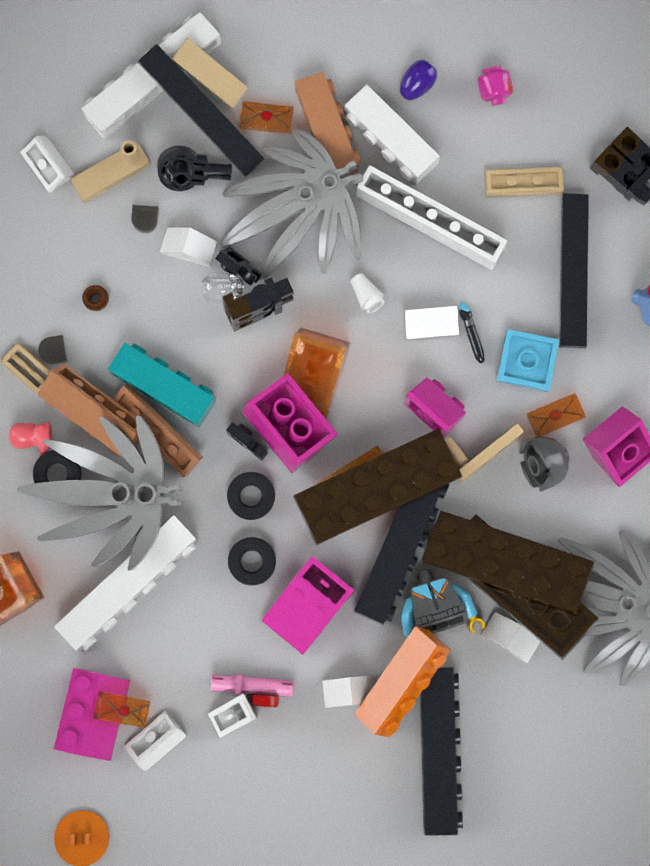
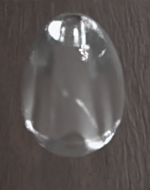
(221, 284)

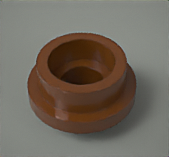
(90, 292)

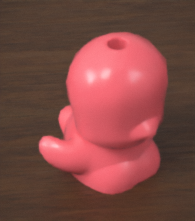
(30, 435)

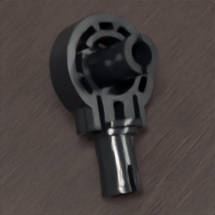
(188, 168)

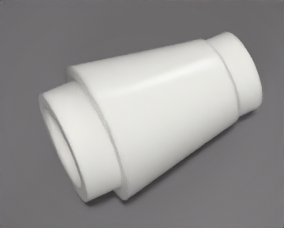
(367, 294)

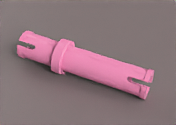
(261, 686)

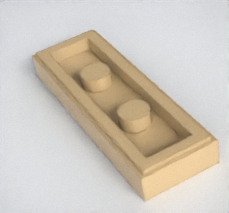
(209, 73)
(524, 182)

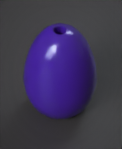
(418, 80)

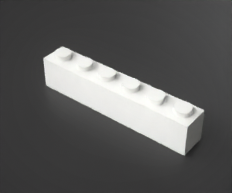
(135, 87)
(431, 217)
(123, 586)

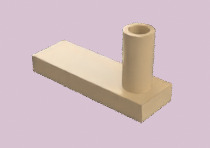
(110, 171)
(469, 467)

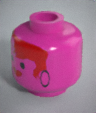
(495, 85)

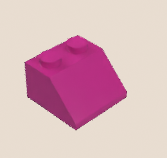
(434, 406)
(620, 445)

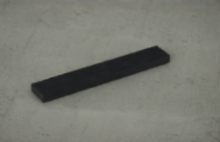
(200, 110)
(574, 271)

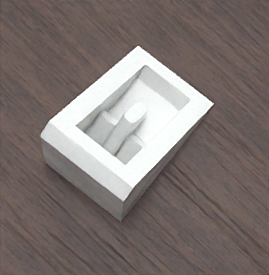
(188, 245)
(511, 637)
(347, 690)
(232, 715)

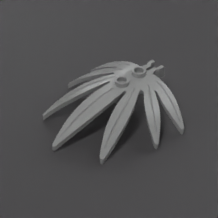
(314, 191)
(135, 494)
(629, 605)

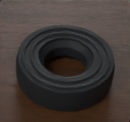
(50, 458)
(250, 479)
(268, 561)

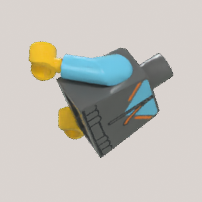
(438, 606)

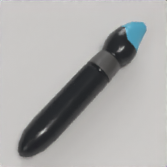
(466, 316)

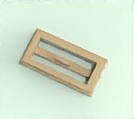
(11, 354)

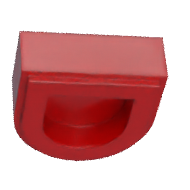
(265, 701)

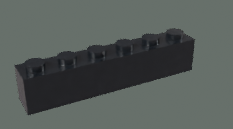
(397, 557)
(439, 754)

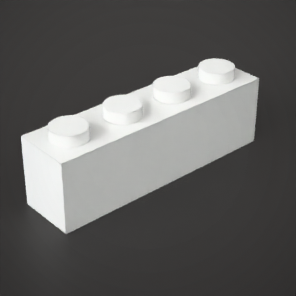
(391, 135)

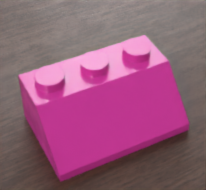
(289, 422)
(78, 729)

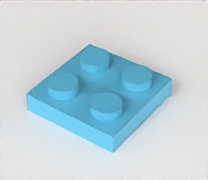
(527, 360)

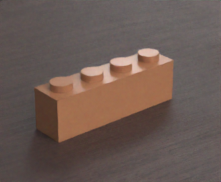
(324, 119)
(86, 404)

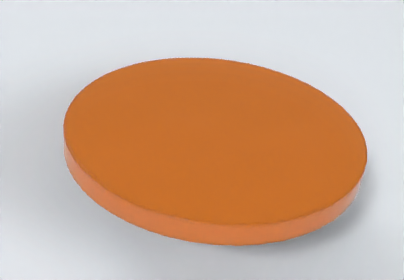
(81, 838)

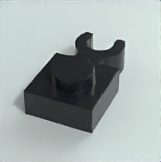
(235, 264)
(243, 436)

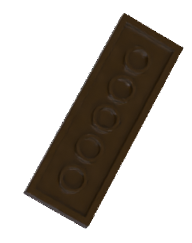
(377, 486)
(508, 562)
(550, 625)

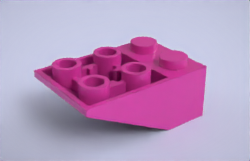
(307, 605)

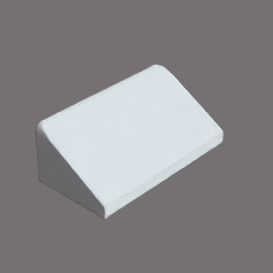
(47, 163)
(431, 322)
(155, 741)

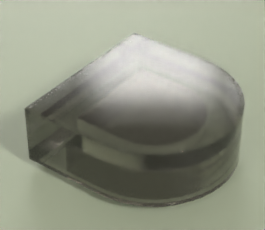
(144, 218)
(53, 350)

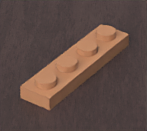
(171, 443)

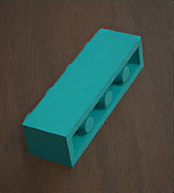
(162, 384)

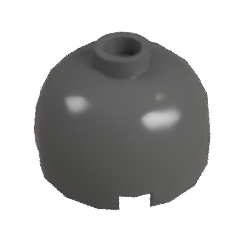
(544, 462)

